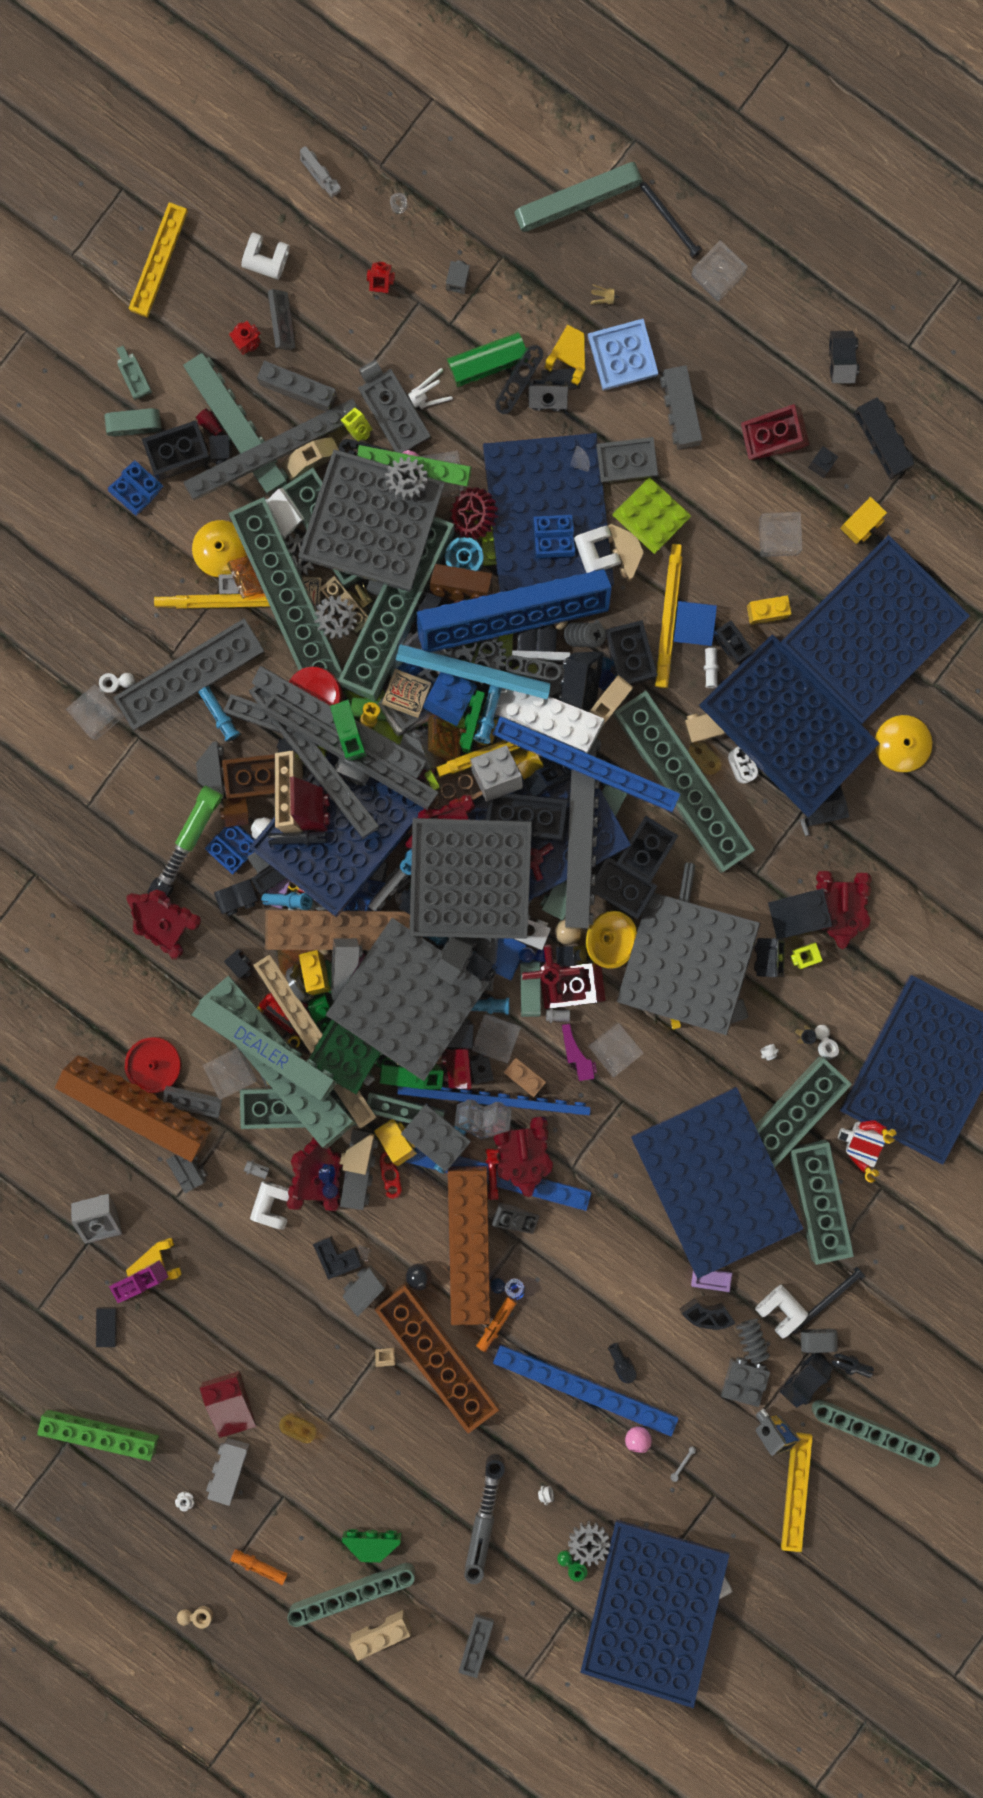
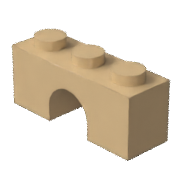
(393, 1630)

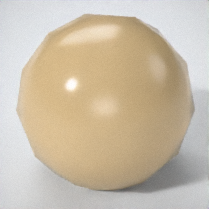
(566, 936)

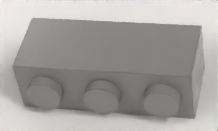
(227, 1471)

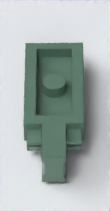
(133, 374)

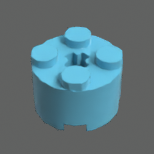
(464, 547)

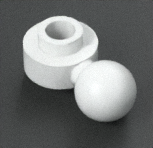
(125, 680)
(822, 1033)

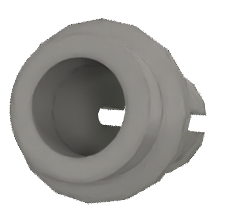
(557, 1015)
(256, 1169)

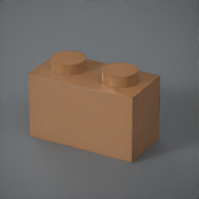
(524, 1076)

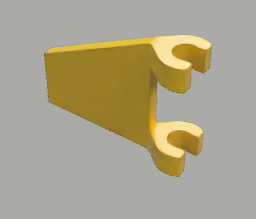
(570, 351)
(153, 1255)

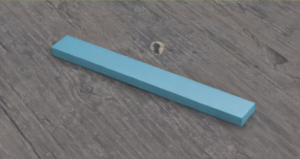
(473, 671)

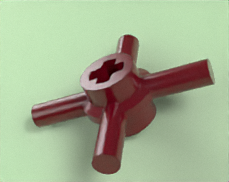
(556, 970)

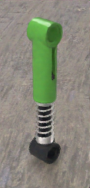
(205, 805)

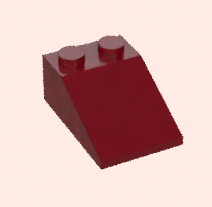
(775, 433)
(309, 805)
(577, 989)
(458, 1067)
(227, 1404)

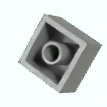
(496, 773)

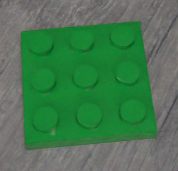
(476, 704)

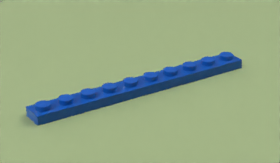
(586, 764)
(485, 1098)
(545, 1190)
(585, 1390)

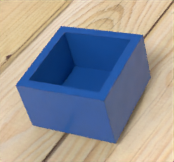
(449, 697)

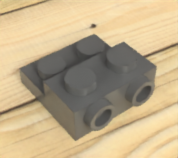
(745, 1381)

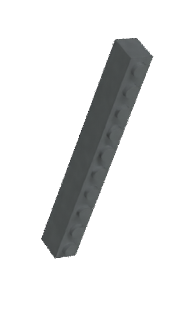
(580, 848)

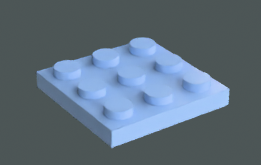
(622, 354)

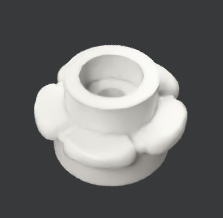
(769, 1052)
(546, 1495)
(189, 1501)

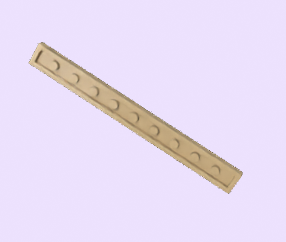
(308, 1032)

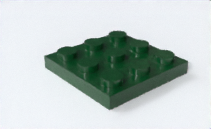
(344, 1057)

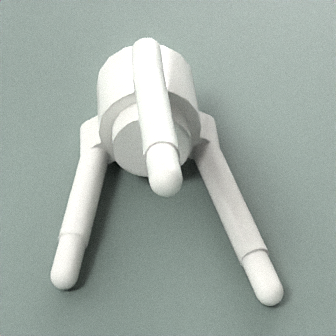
(418, 394)

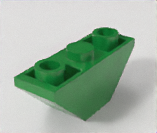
(371, 1545)

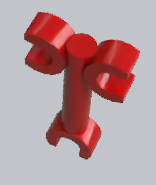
(492, 1161)

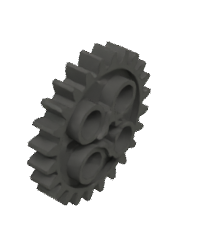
(493, 660)

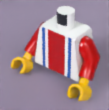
(865, 1144)

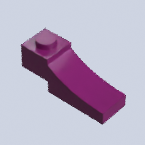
(585, 1067)
(138, 1281)

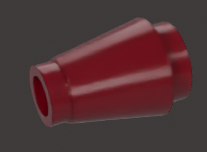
(209, 422)

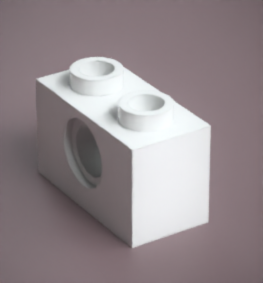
(540, 935)

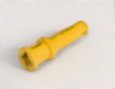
(370, 714)

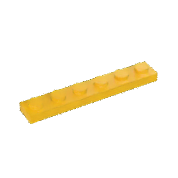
(158, 259)
(796, 1494)

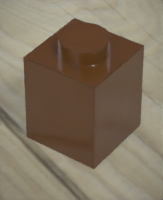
(234, 812)

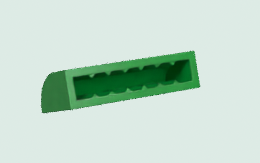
(486, 359)

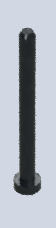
(694, 250)
(831, 1297)

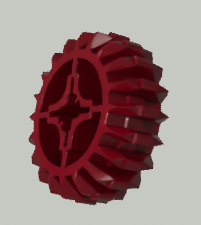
(469, 502)

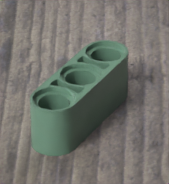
(132, 422)
(530, 991)

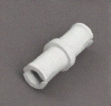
(711, 667)

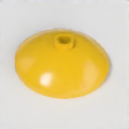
(204, 550)
(892, 750)
(619, 939)

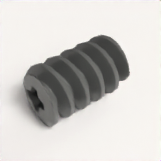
(585, 634)
(754, 1341)

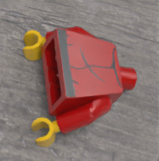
(272, 1010)

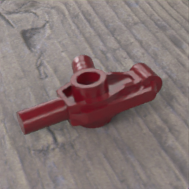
(536, 859)

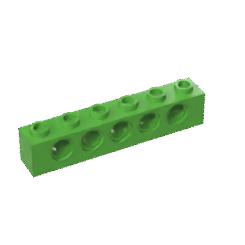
(98, 1435)

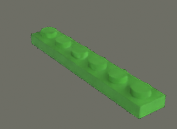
(435, 469)

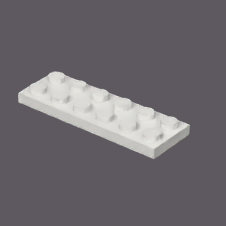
(550, 718)

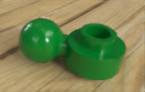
(565, 1559)

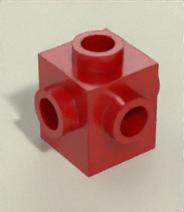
(380, 277)
(245, 337)

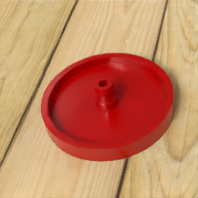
(319, 683)
(153, 1064)

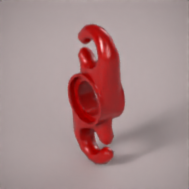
(388, 1183)

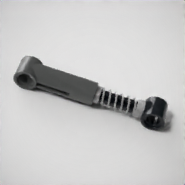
(484, 1521)

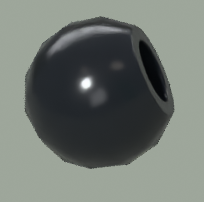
(418, 1276)

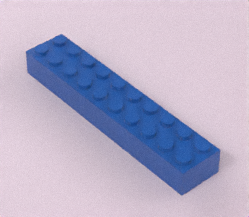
(513, 611)

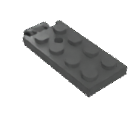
(397, 415)

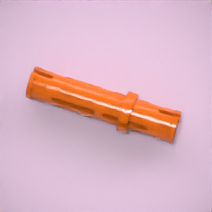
(492, 1331)
(258, 1566)

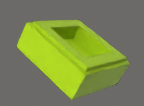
(432, 781)

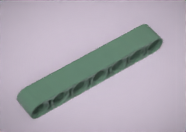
(578, 196)
(882, 1439)
(346, 1602)

